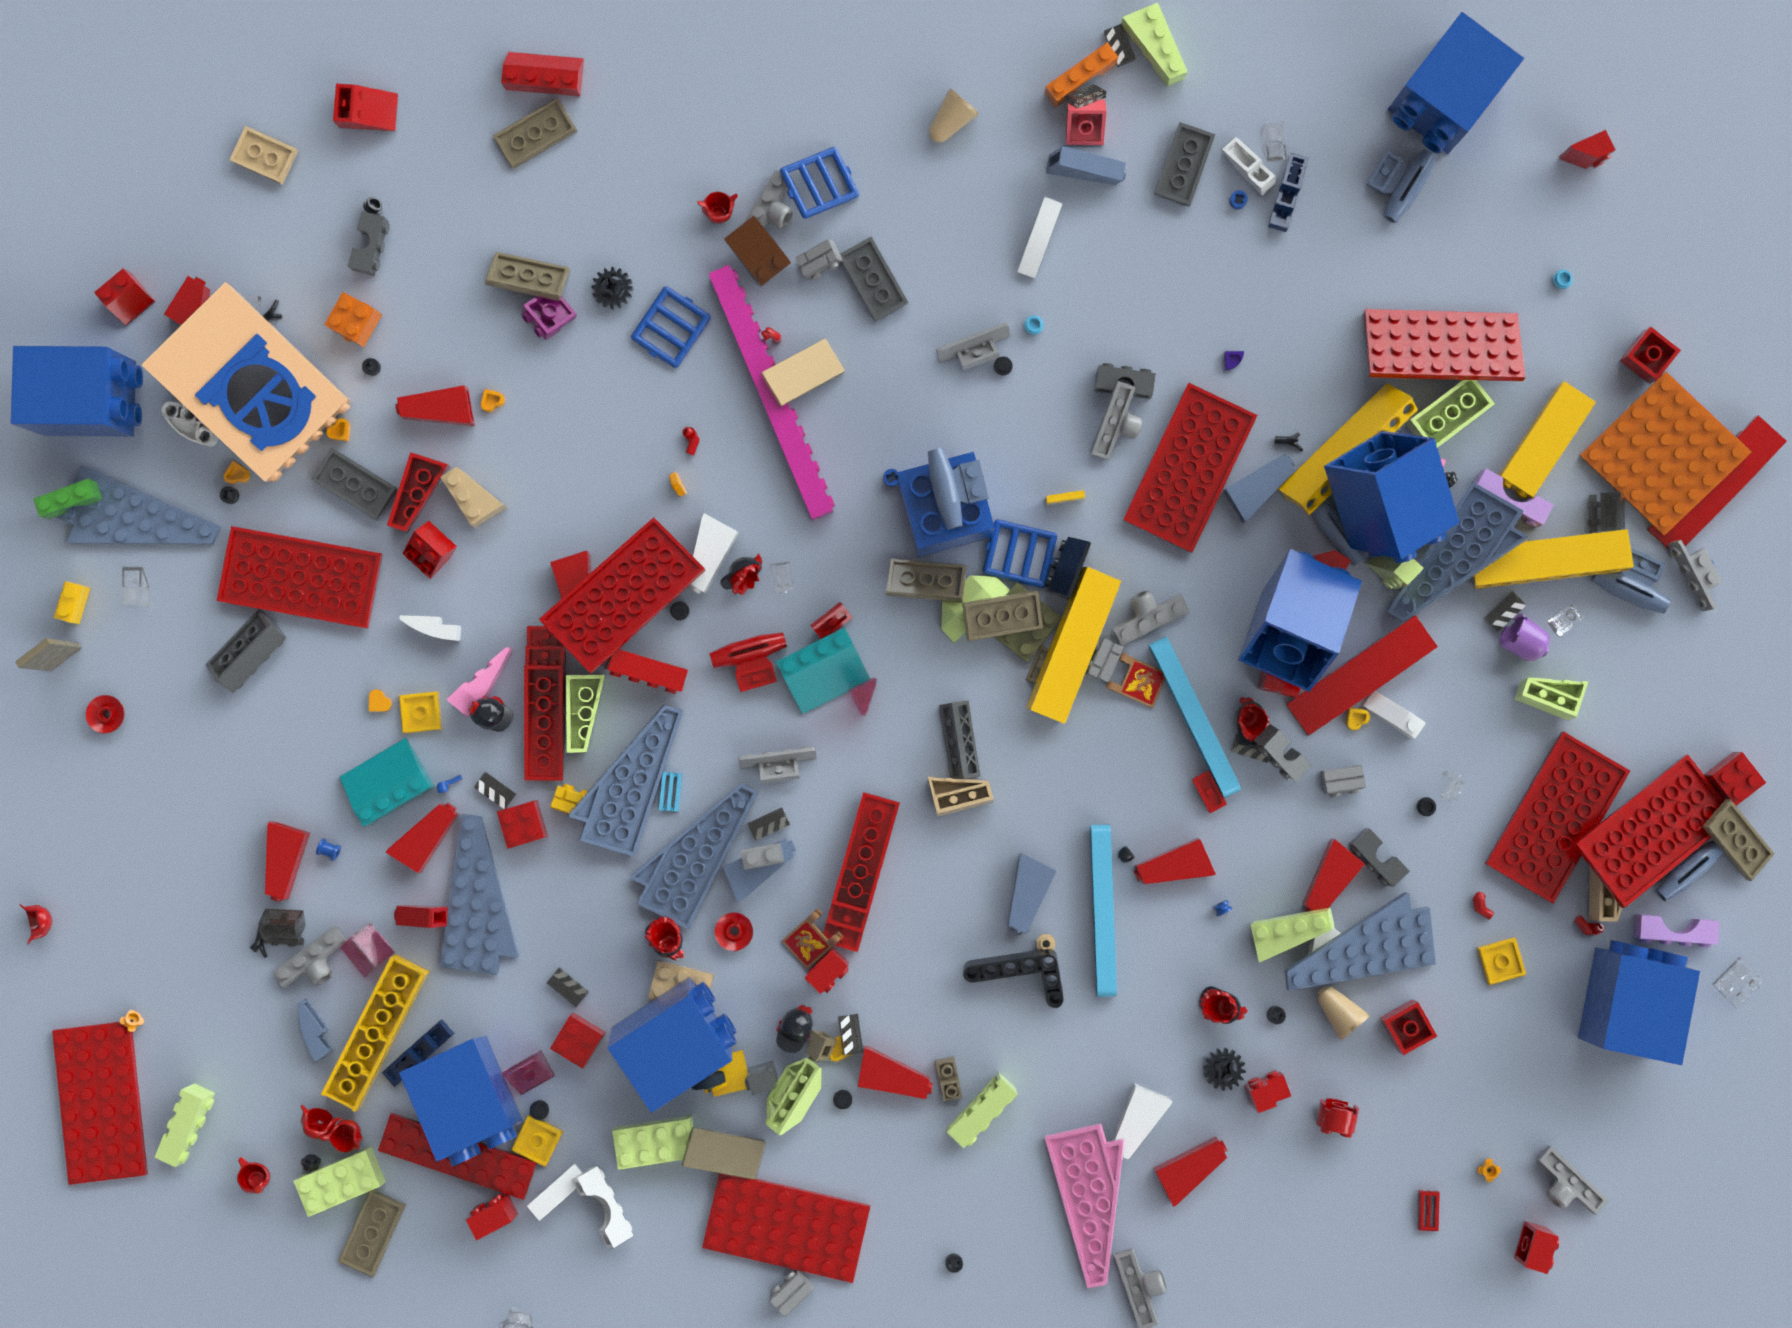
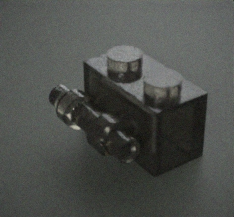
(1612, 512)
(282, 927)

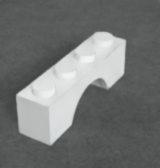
(615, 1227)

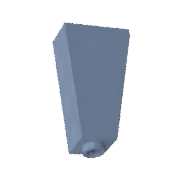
(1085, 166)
(1255, 489)
(746, 881)
(1029, 890)

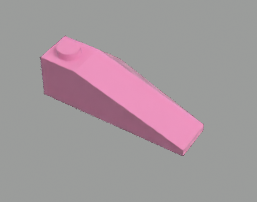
(481, 685)

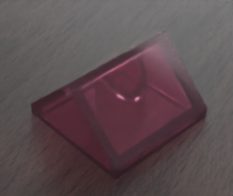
(863, 694)
(367, 949)
(529, 1072)

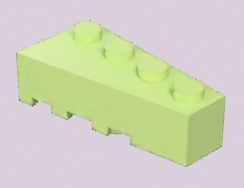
(1154, 39)
(581, 708)
(1285, 932)
(982, 1111)
(185, 1124)

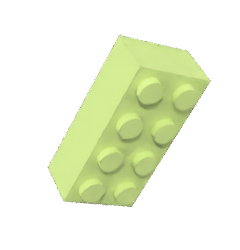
(1451, 412)
(651, 1142)
(339, 1181)

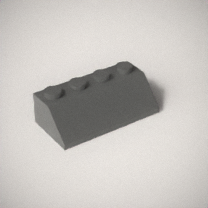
(245, 651)

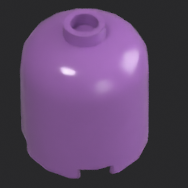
(1525, 639)

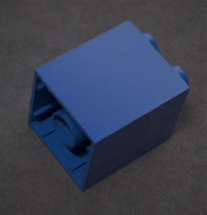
(1454, 84)
(75, 391)
(1392, 495)
(924, 517)
(1300, 620)
(1639, 1002)
(672, 1043)
(462, 1100)

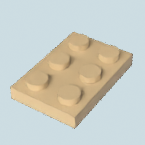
(263, 155)
(669, 975)

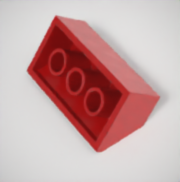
(542, 74)

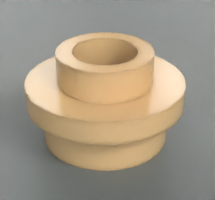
(1043, 937)

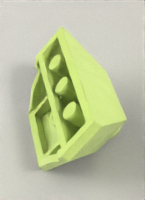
(975, 589)
(793, 1095)

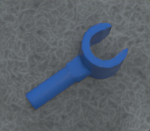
(442, 786)

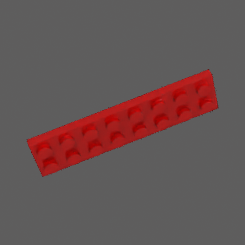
(490, 1169)

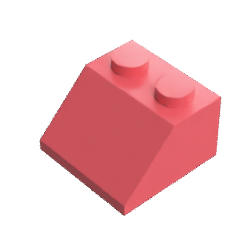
(1086, 124)

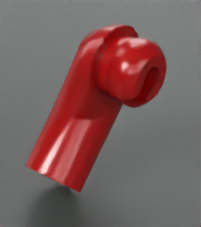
(771, 333)
(692, 438)
(1480, 907)
(1588, 928)

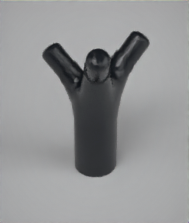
(270, 313)
(1289, 440)
(259, 944)

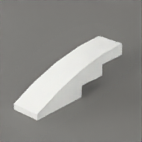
(1040, 237)

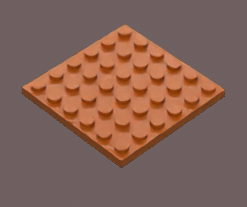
(1665, 453)

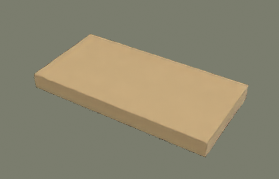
(802, 372)

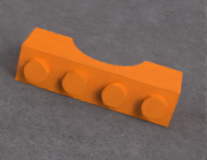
(1088, 68)

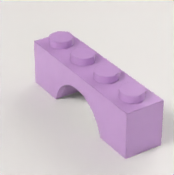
(1535, 509)
(1699, 931)

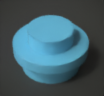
(1562, 279)
(1033, 325)

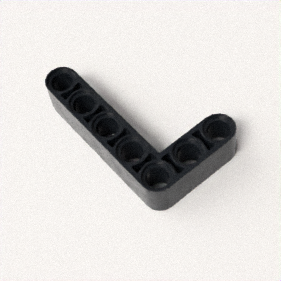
(1020, 969)

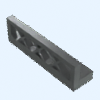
(956, 740)

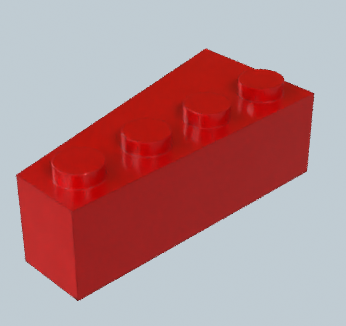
(416, 487)
(646, 669)

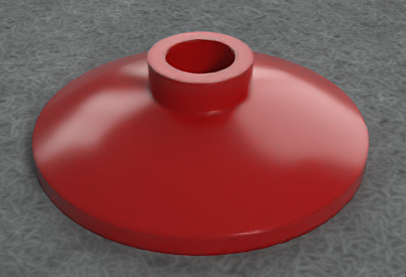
(96, 714)
(726, 938)

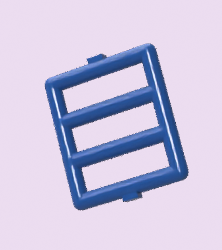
(821, 206)
(646, 322)
(1034, 534)

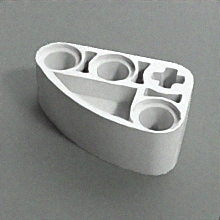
(192, 428)

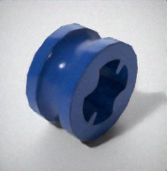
(1238, 193)
(888, 472)
(1222, 908)

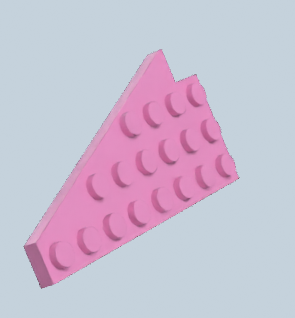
(1089, 1186)

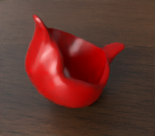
(718, 206)
(39, 921)
(310, 1122)
(344, 1136)
(252, 1176)

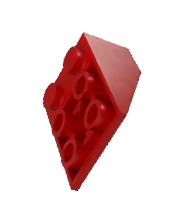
(364, 108)

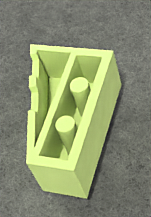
(1394, 574)
(1552, 696)

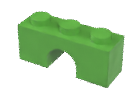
(56, 502)

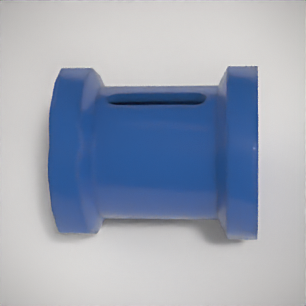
(328, 849)

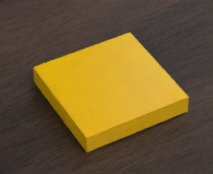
(420, 712)
(1501, 961)
(537, 1140)

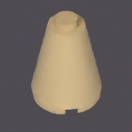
(951, 117)
(1341, 1011)

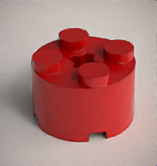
(1337, 1117)

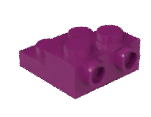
(547, 315)

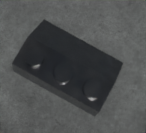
(1067, 567)

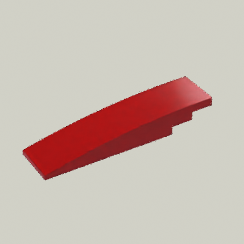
(1764, 444)
(1362, 675)
(544, 705)
(861, 870)

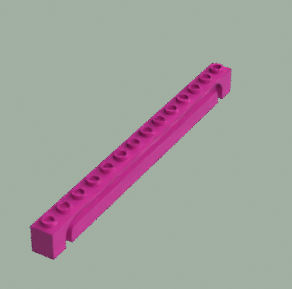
(782, 418)

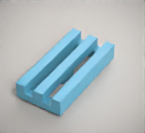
(670, 791)

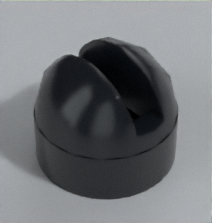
(1125, 854)

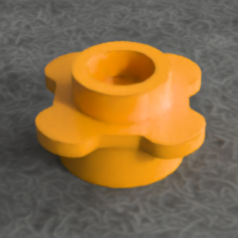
(132, 1015)
(1489, 1176)

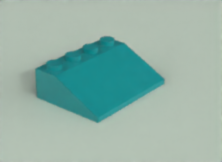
(823, 670)
(386, 782)

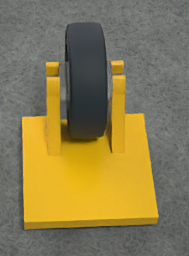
(726, 1079)

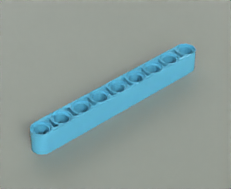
(1194, 717)
(1103, 910)

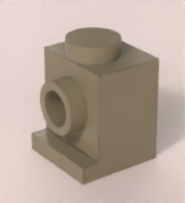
(820, 1046)

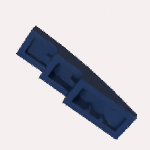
(1288, 192)
(418, 1051)

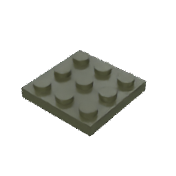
(1026, 643)

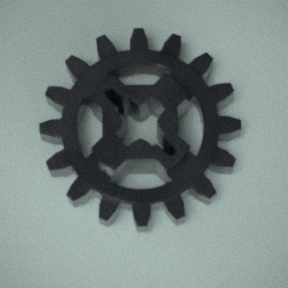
(604, 290)
(1226, 1062)

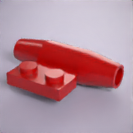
(751, 659)

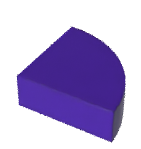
(1232, 359)

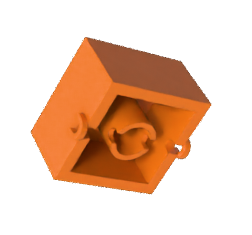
(353, 319)

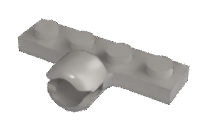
(769, 206)
(1116, 421)
(1149, 616)
(311, 960)
(1569, 1183)
(1140, 1287)

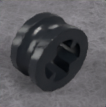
(366, 362)
(223, 494)
(1281, 1018)
(954, 1269)

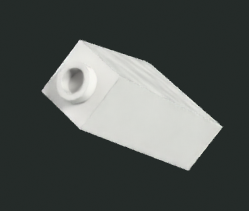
(711, 550)
(1139, 1117)

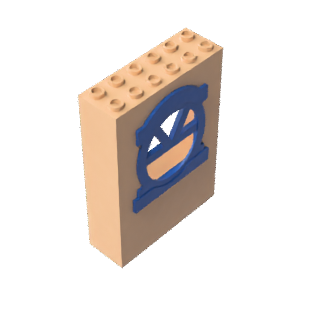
(216, 344)

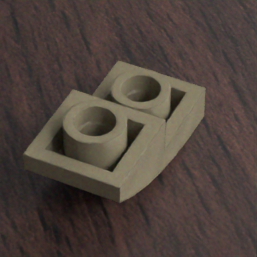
(948, 1078)

